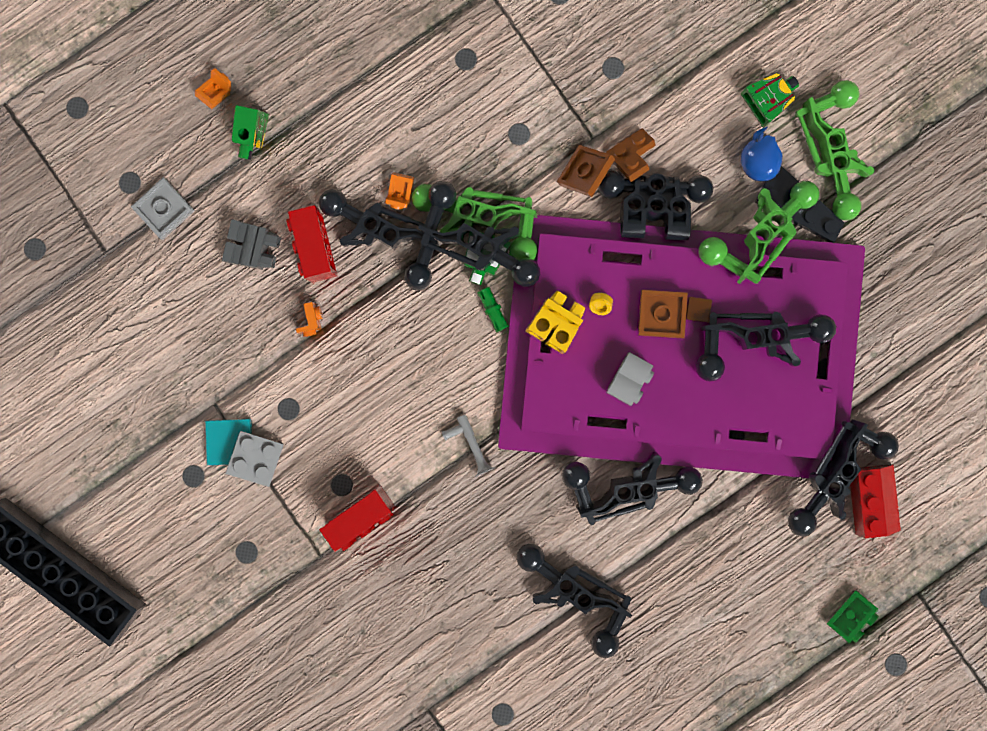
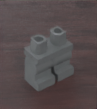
(254, 246)

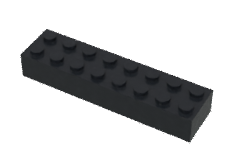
(65, 576)

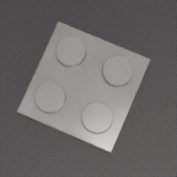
(254, 458)

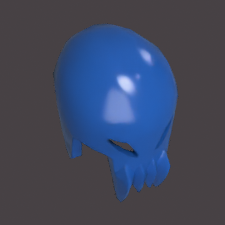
(761, 157)

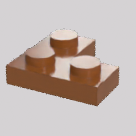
(628, 154)

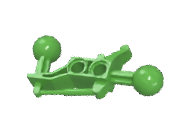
(843, 95)
(520, 248)
(715, 252)

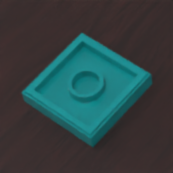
(222, 437)

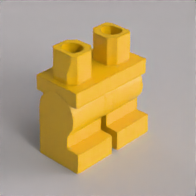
(559, 320)

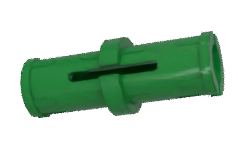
(492, 309)

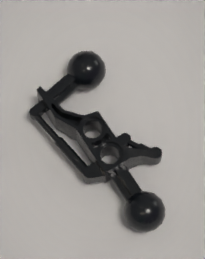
(442, 196)
(418, 274)
(711, 366)
(577, 475)
(836, 475)
(604, 642)

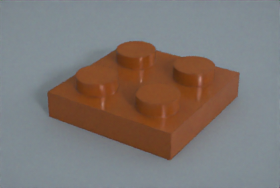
(585, 170)
(662, 314)

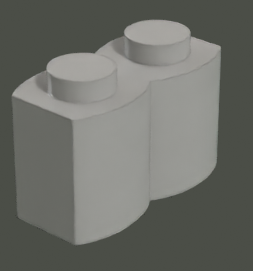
(630, 379)

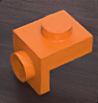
(214, 89)
(399, 191)
(313, 317)

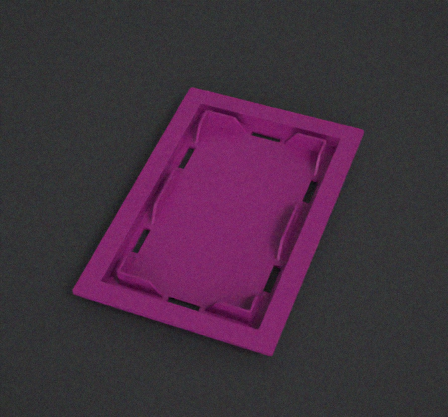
(679, 412)

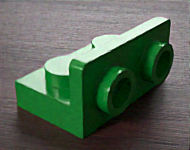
(853, 617)

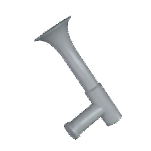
(465, 428)

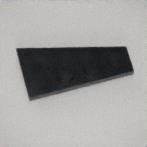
(816, 219)

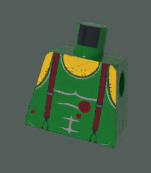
(770, 97)
(249, 122)

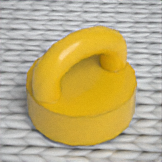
(601, 303)

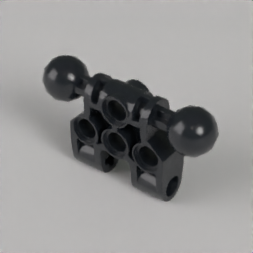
(676, 224)

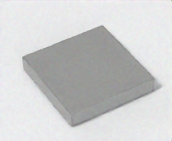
(162, 208)

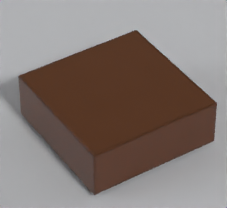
(698, 309)

